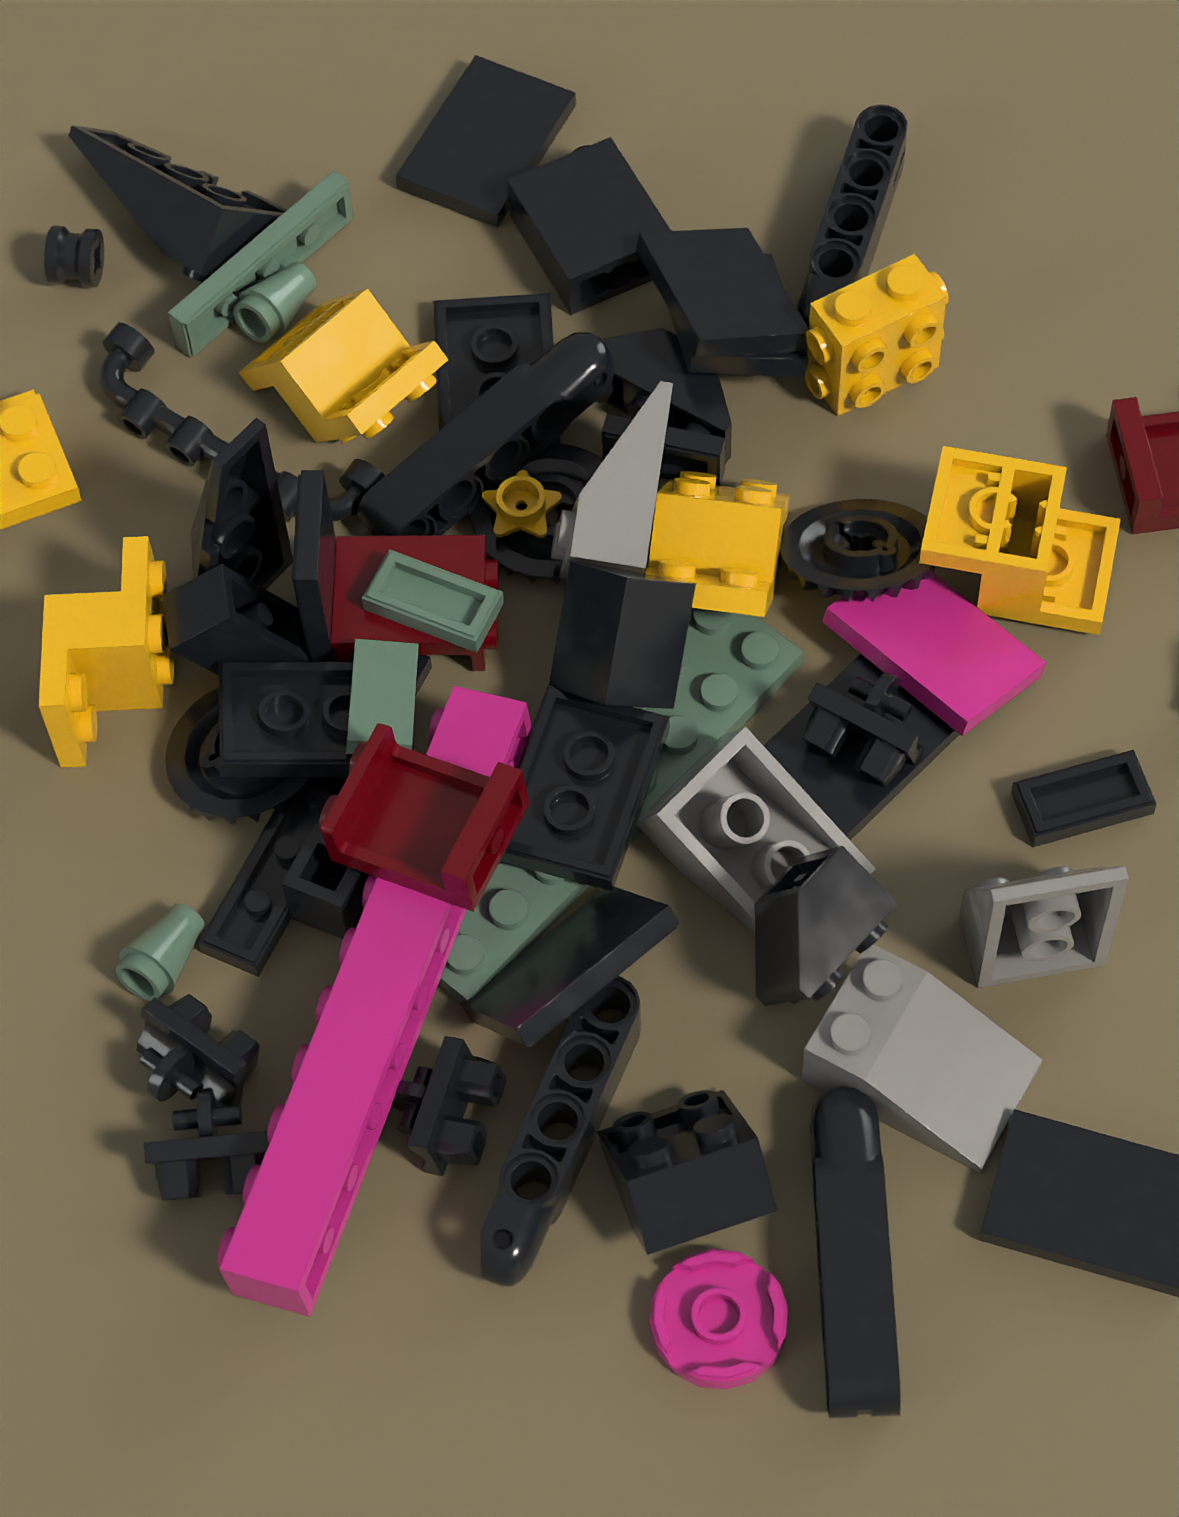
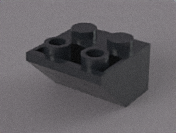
(813, 923)
(687, 1170)

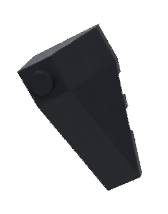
(176, 204)

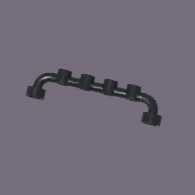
(190, 436)

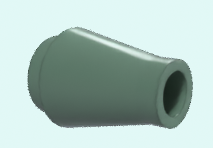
(272, 304)
(159, 954)

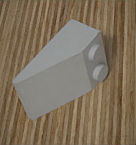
(617, 505)
(739, 824)
(1041, 923)
(921, 1058)

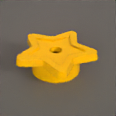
(521, 490)

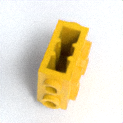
(876, 335)

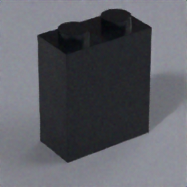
(585, 223)

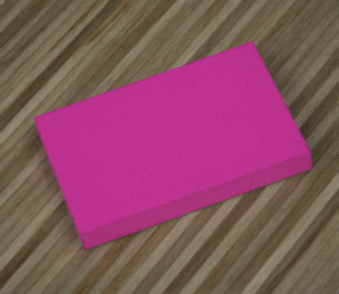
(940, 649)

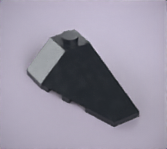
(242, 512)

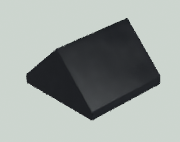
(621, 636)

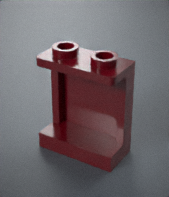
(1146, 465)
(356, 565)
(423, 820)

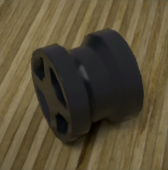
(74, 256)

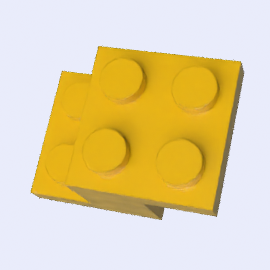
(345, 368)
(32, 462)
(1008, 525)
(720, 540)
(104, 653)

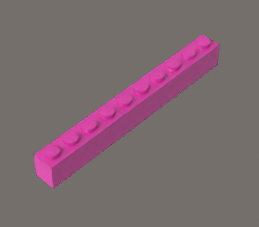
(358, 1051)

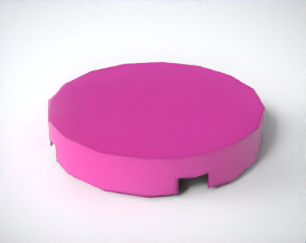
(718, 1319)

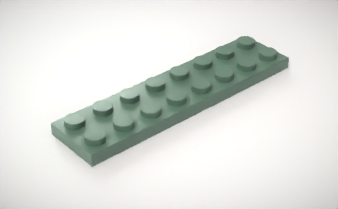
(725, 678)

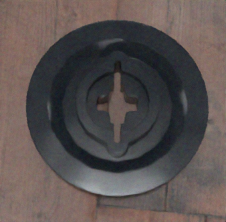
(558, 469)
(856, 549)
(194, 770)

